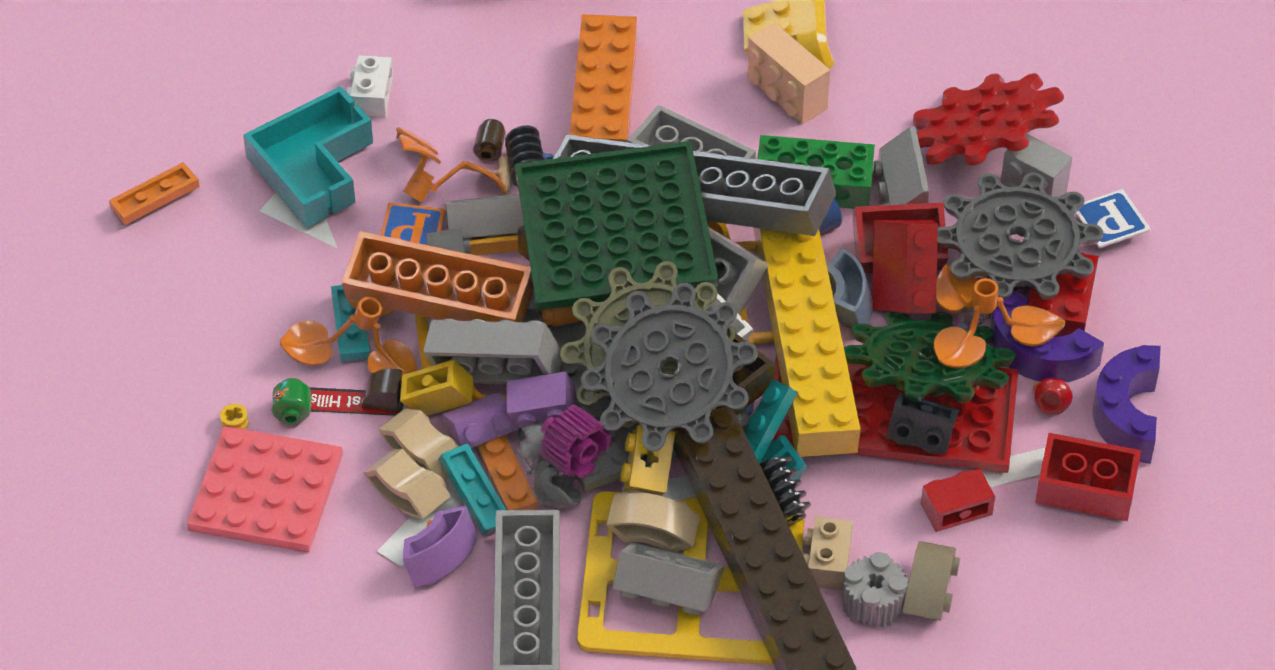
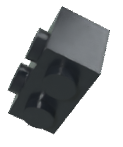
(922, 424)

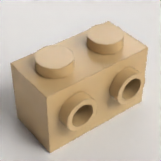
(829, 551)

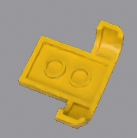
(799, 18)

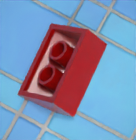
(905, 265)

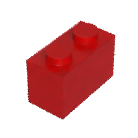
(957, 499)

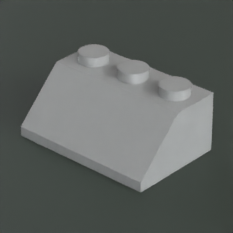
(901, 171)
(485, 216)
(667, 577)

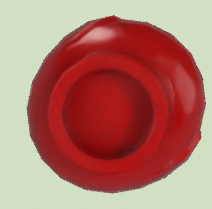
(1052, 395)

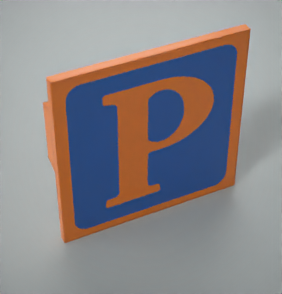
(411, 222)

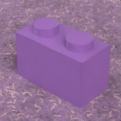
(539, 398)
(479, 421)

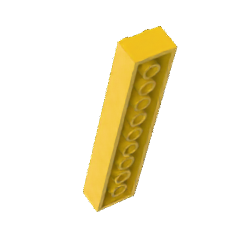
(808, 343)

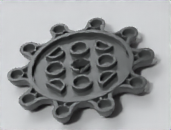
(1044, 221)
(662, 335)

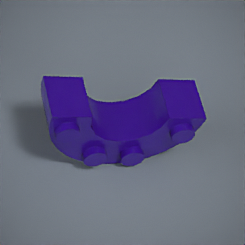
(1060, 358)
(1113, 412)

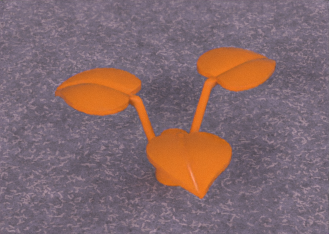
(421, 181)
(309, 341)
(961, 349)

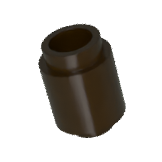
(489, 140)

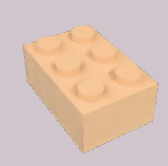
(788, 73)

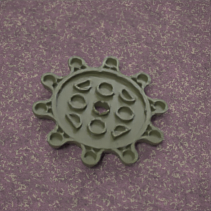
(615, 314)

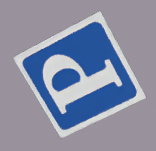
(1115, 216)

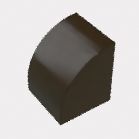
(383, 390)

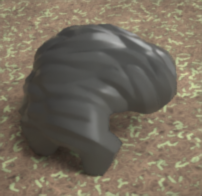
(554, 489)

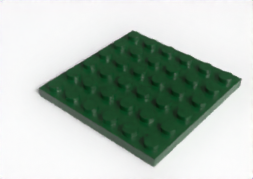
(613, 213)

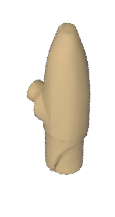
(503, 172)

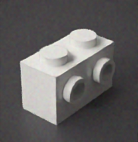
(371, 84)

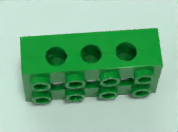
(848, 163)

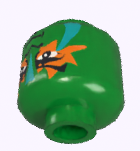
(290, 400)

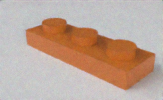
(154, 193)
(506, 474)

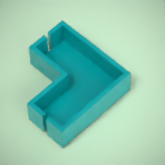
(302, 151)

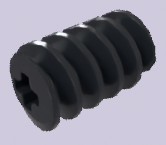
(522, 146)
(784, 488)

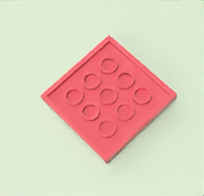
(265, 489)

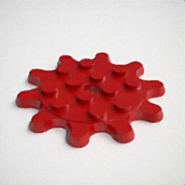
(986, 118)

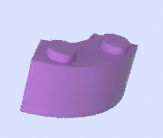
(439, 546)

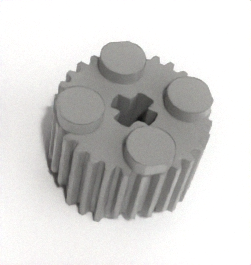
(874, 590)

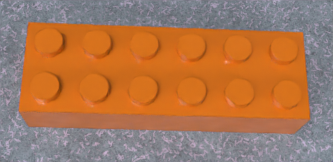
(604, 77)
(436, 281)

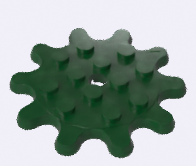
(899, 355)

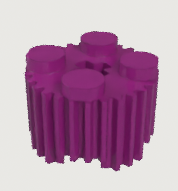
(574, 442)

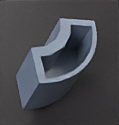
(851, 289)

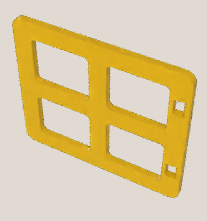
(686, 641)

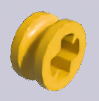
(230, 412)

